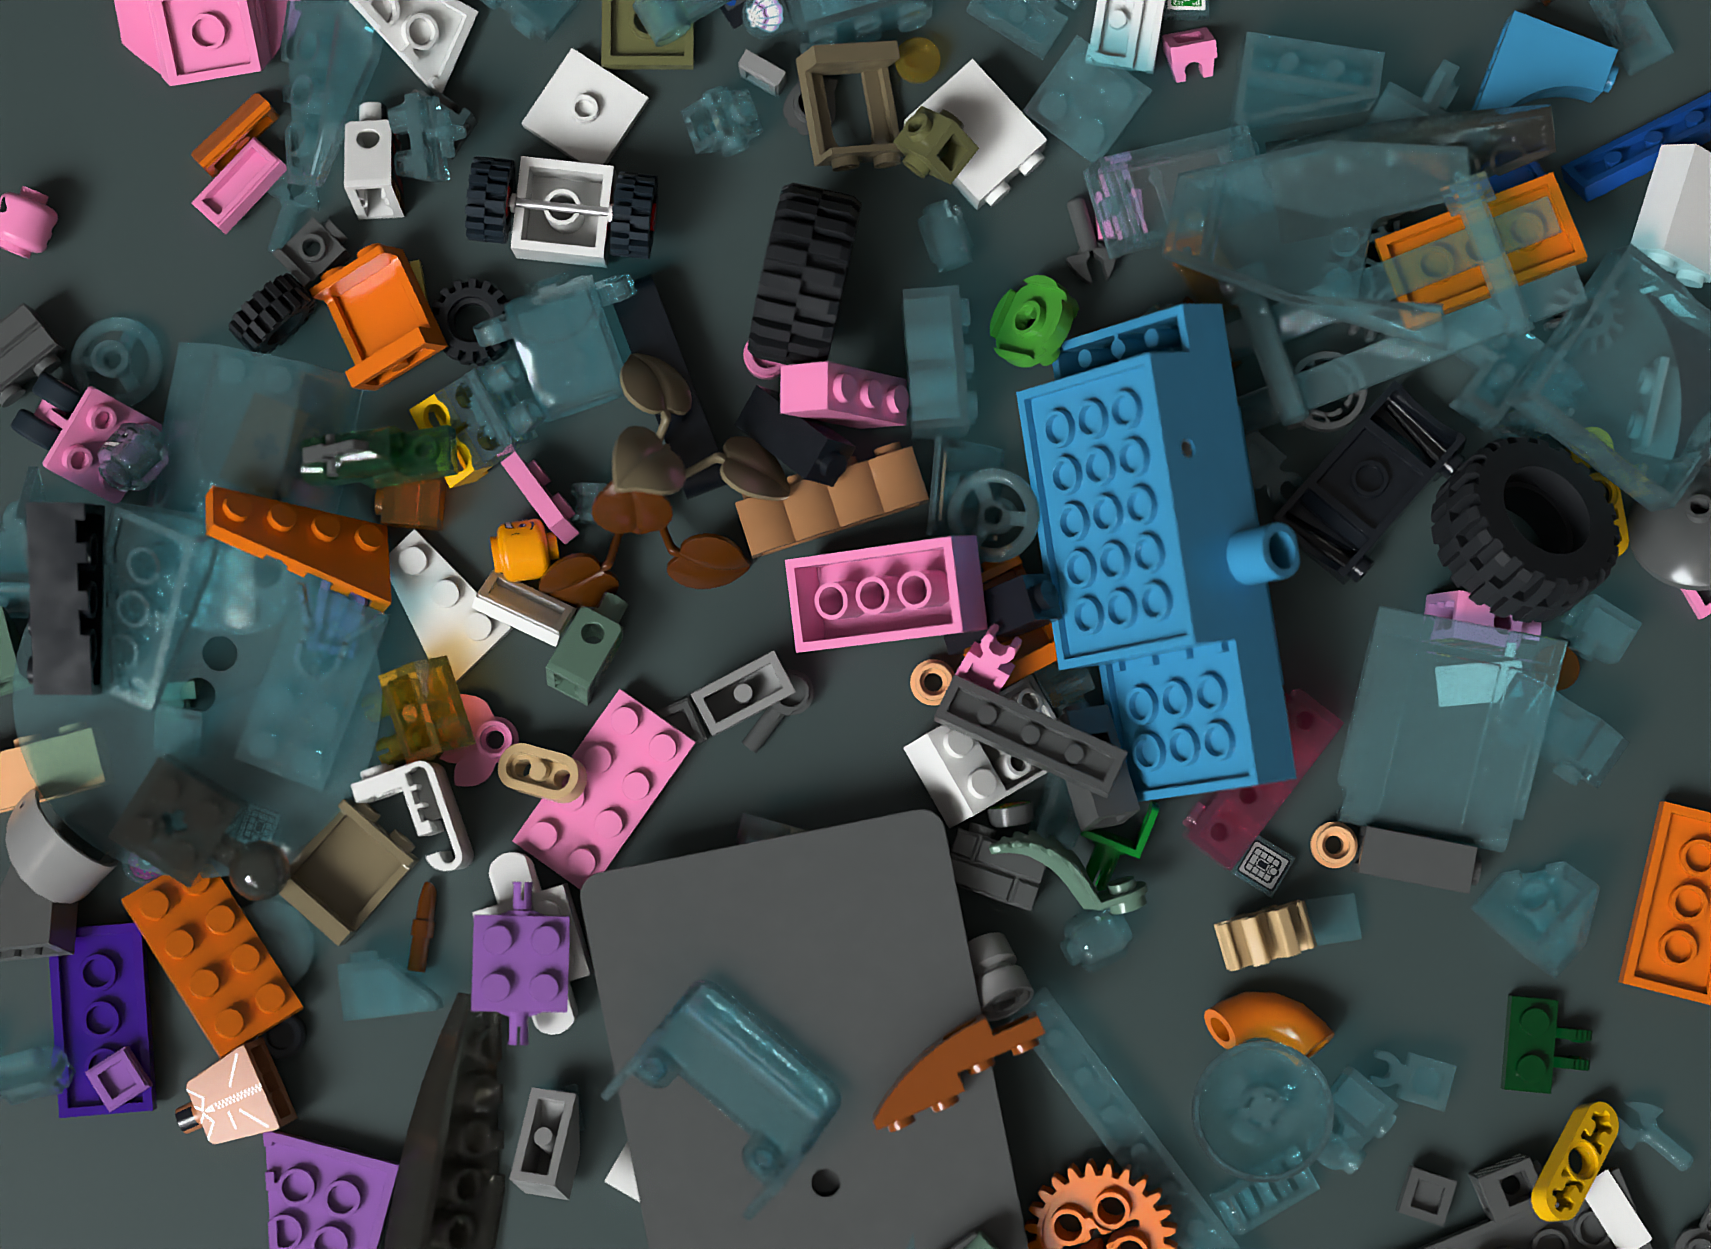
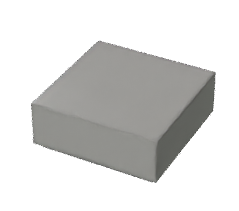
(762, 73)

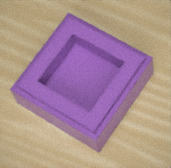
(119, 1078)

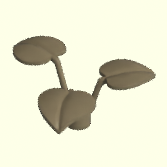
(649, 466)

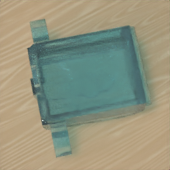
(564, 340)

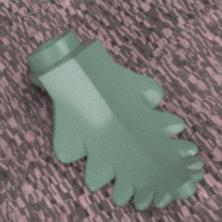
(1122, 893)

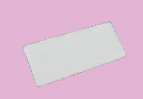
(1616, 1213)

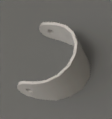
(47, 859)

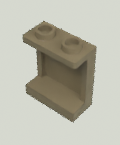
(348, 871)

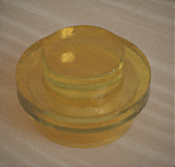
(918, 60)

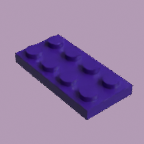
(100, 1008)

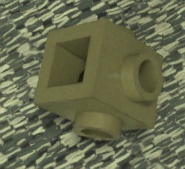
(935, 144)

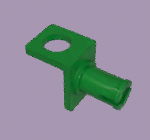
(1111, 846)

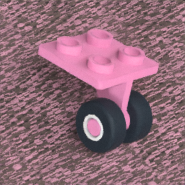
(76, 445)

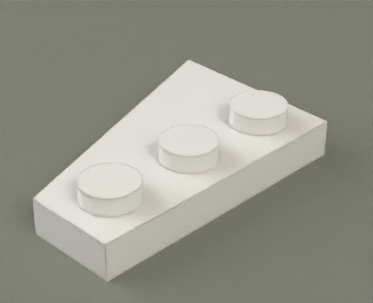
(422, 33)

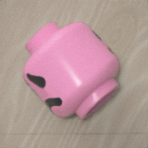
(26, 222)

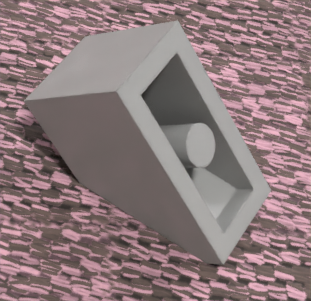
(743, 693)
(548, 1145)

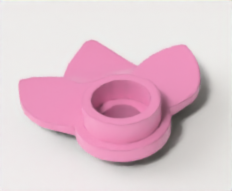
(478, 761)

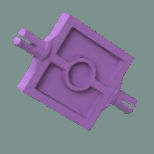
(520, 963)

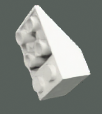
(971, 775)

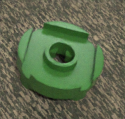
(1053, 315)

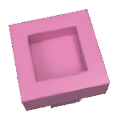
(1189, 47)

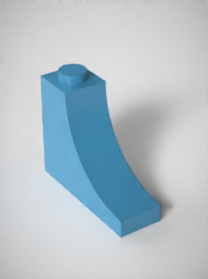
(1544, 62)

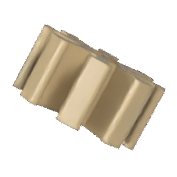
(1265, 935)

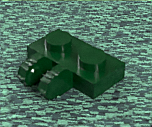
(1531, 1045)

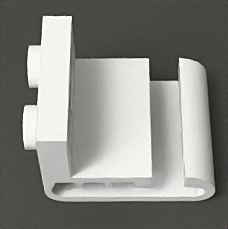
(428, 799)

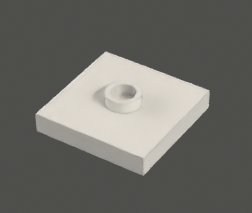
(585, 110)

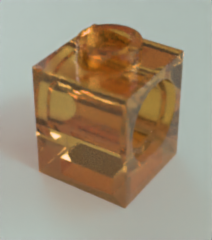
(412, 505)

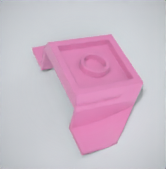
(202, 37)

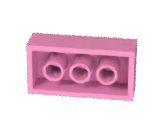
(886, 593)

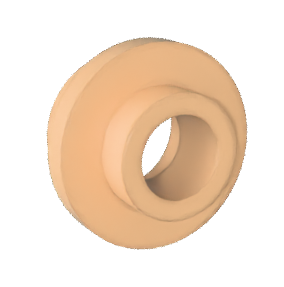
(927, 667)
(1348, 844)

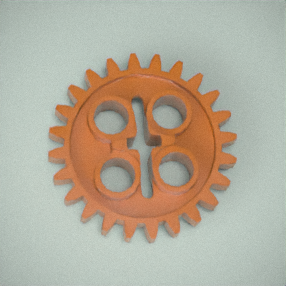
(1082, 1198)

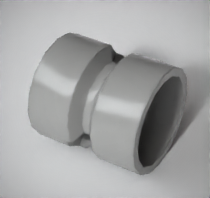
(998, 981)

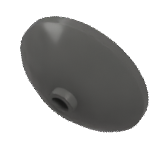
(1675, 541)

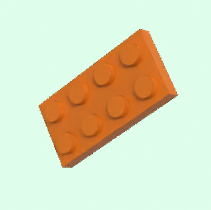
(1528, 262)
(1672, 915)
(213, 959)

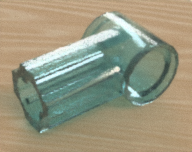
(672, 18)

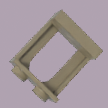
(872, 62)

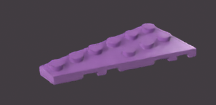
(325, 1194)

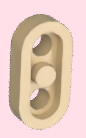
(545, 774)

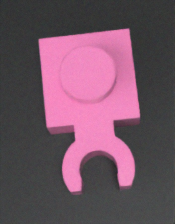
(989, 662)

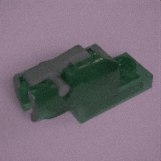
(379, 456)

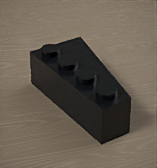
(65, 597)

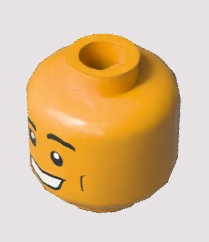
(523, 550)

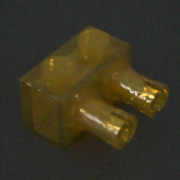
(424, 712)

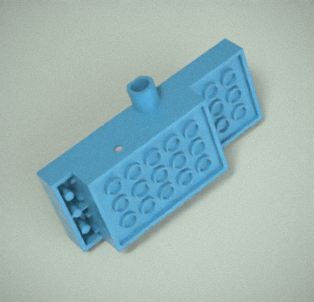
(1163, 550)

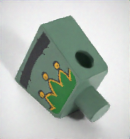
(578, 665)

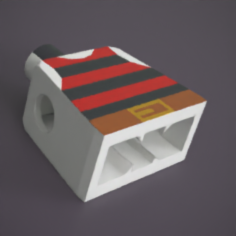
(370, 165)

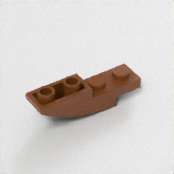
(934, 1074)

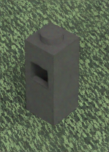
(1090, 808)
(1416, 860)

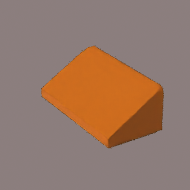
(234, 133)

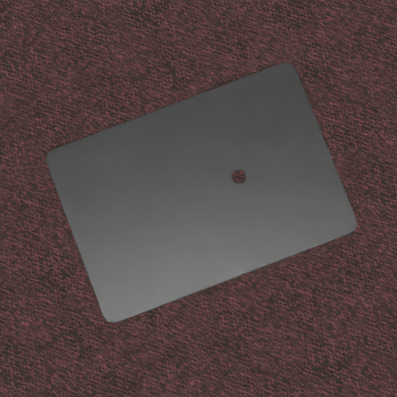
(860, 965)

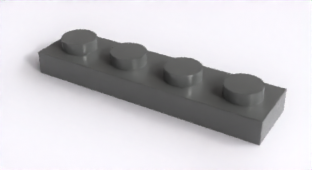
(1030, 736)

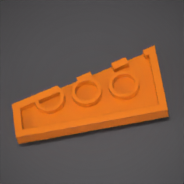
(307, 540)

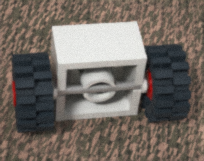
(562, 210)

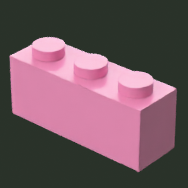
(843, 395)

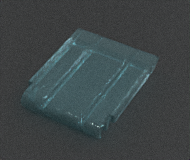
(1447, 728)

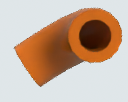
(1268, 1017)

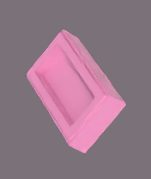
(239, 185)

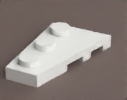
(441, 606)

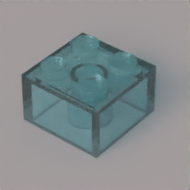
(1088, 100)

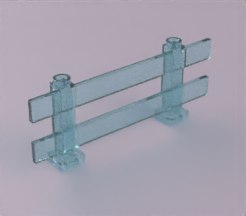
(1481, 243)

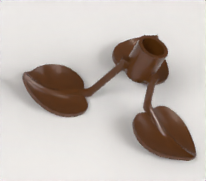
(699, 563)

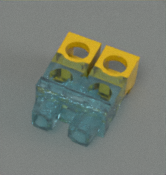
(486, 417)

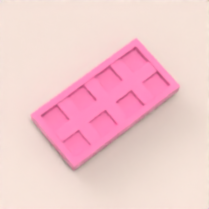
(627, 766)

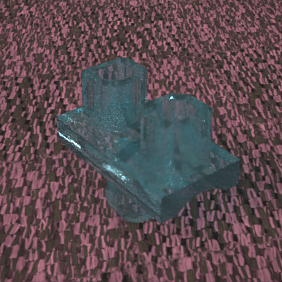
(430, 138)

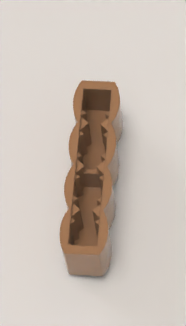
(815, 510)

